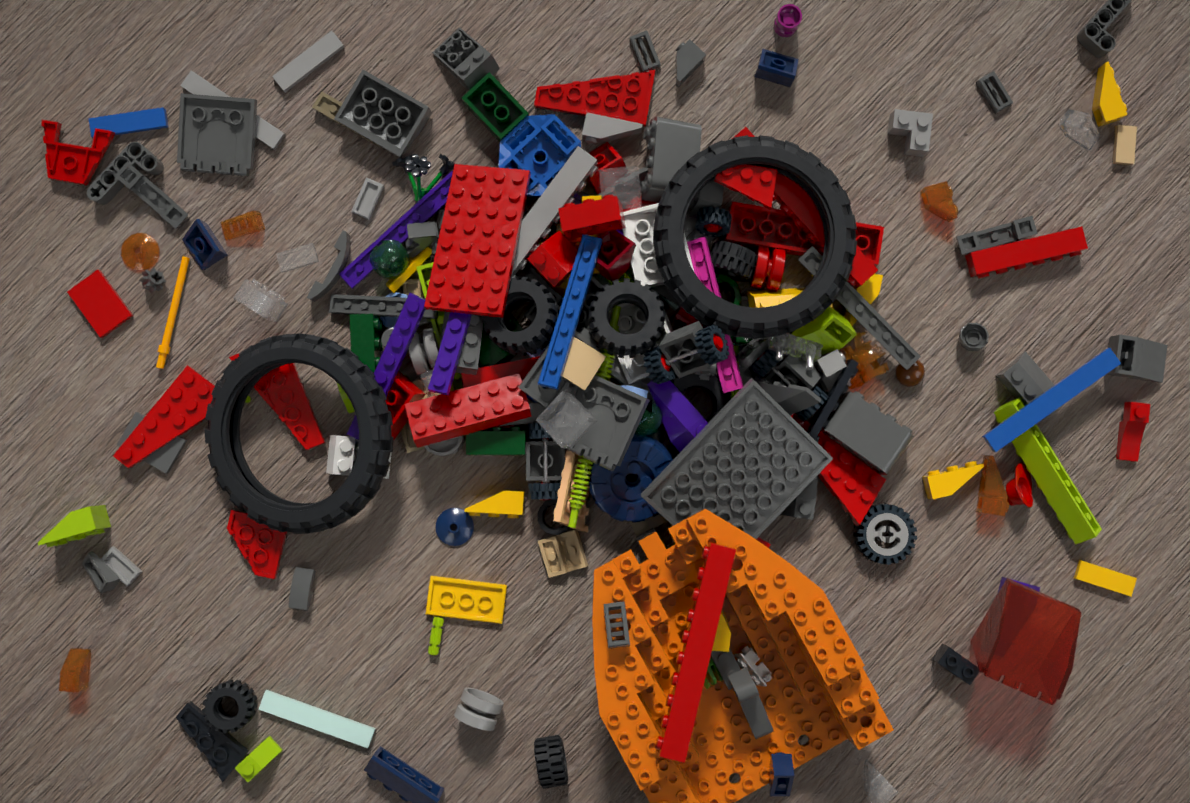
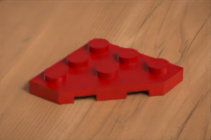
(257, 543)

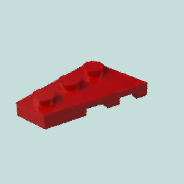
(751, 181)

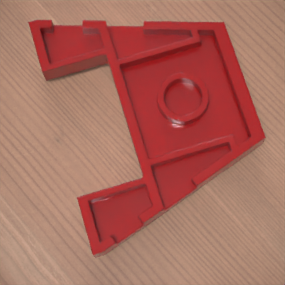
(73, 162)

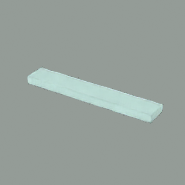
(317, 718)

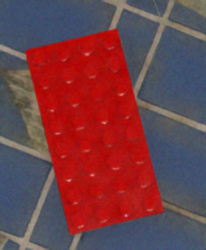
(478, 240)

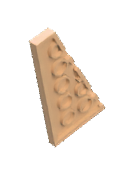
(563, 509)

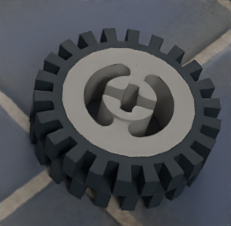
(903, 534)

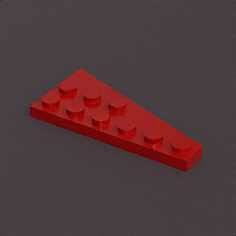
(611, 96)
(287, 397)
(174, 414)
(847, 477)

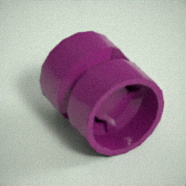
(787, 20)

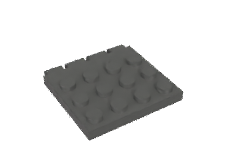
(216, 134)
(617, 419)

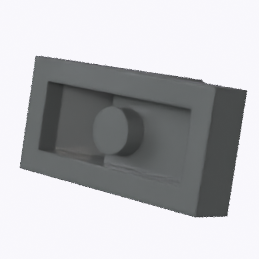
(420, 237)

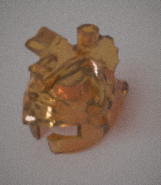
(867, 358)

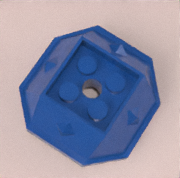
(534, 137)

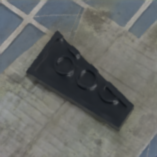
(220, 748)

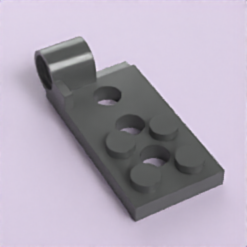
(530, 382)

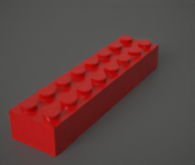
(772, 228)

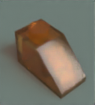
(75, 671)

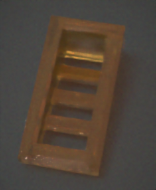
(254, 223)

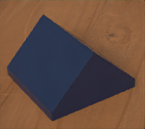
(776, 68)
(203, 244)

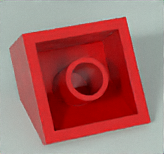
(606, 158)
(555, 258)

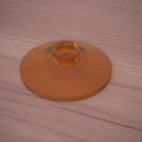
(148, 253)

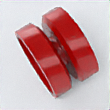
(767, 268)

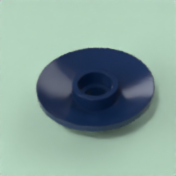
(464, 524)

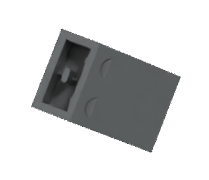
(465, 58)
(1138, 358)

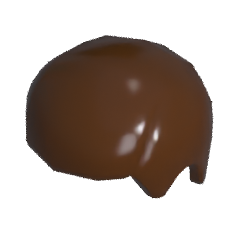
(912, 376)

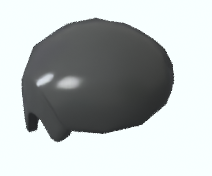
(973, 336)

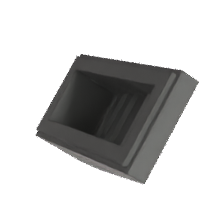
(100, 573)
(620, 643)

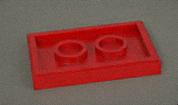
(100, 303)

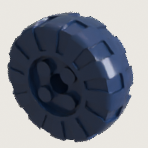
(620, 494)

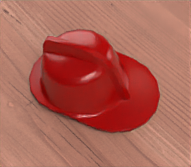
(1020, 488)

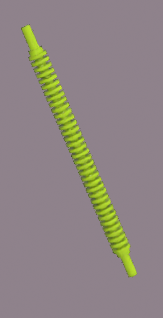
(576, 503)

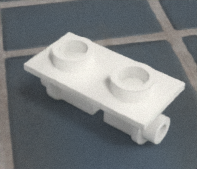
(758, 673)

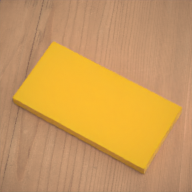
(466, 599)

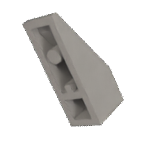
(604, 129)

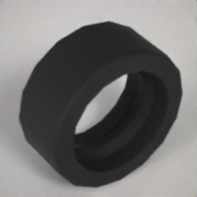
(540, 515)

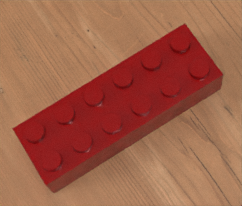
(467, 410)

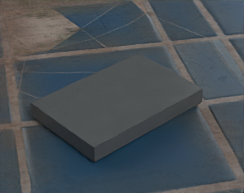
(163, 457)

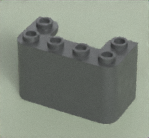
(670, 147)
(868, 432)

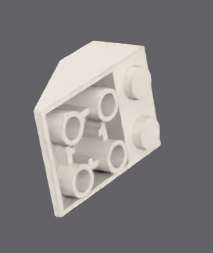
(343, 454)

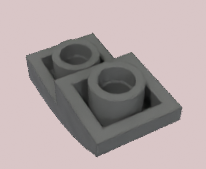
(301, 588)

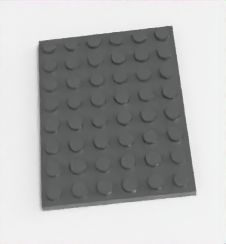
(740, 465)

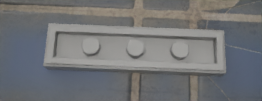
(308, 61)

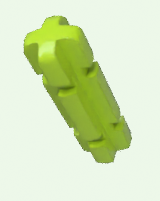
(435, 638)

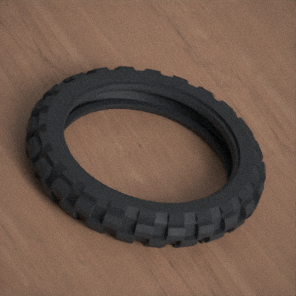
(820, 186)
(225, 445)

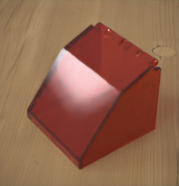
(1028, 641)

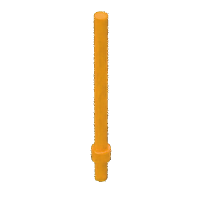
(164, 348)

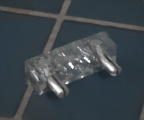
(796, 347)

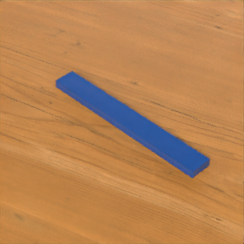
(570, 312)
(1051, 399)

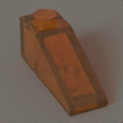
(992, 494)

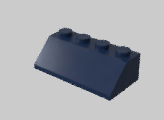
(402, 778)

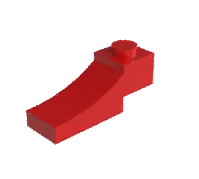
(1131, 430)

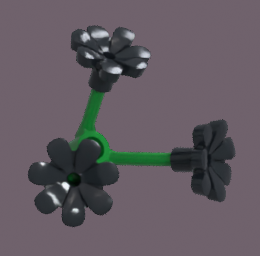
(418, 167)

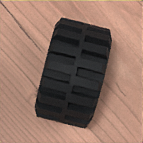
(733, 260)
(215, 712)
(551, 761)

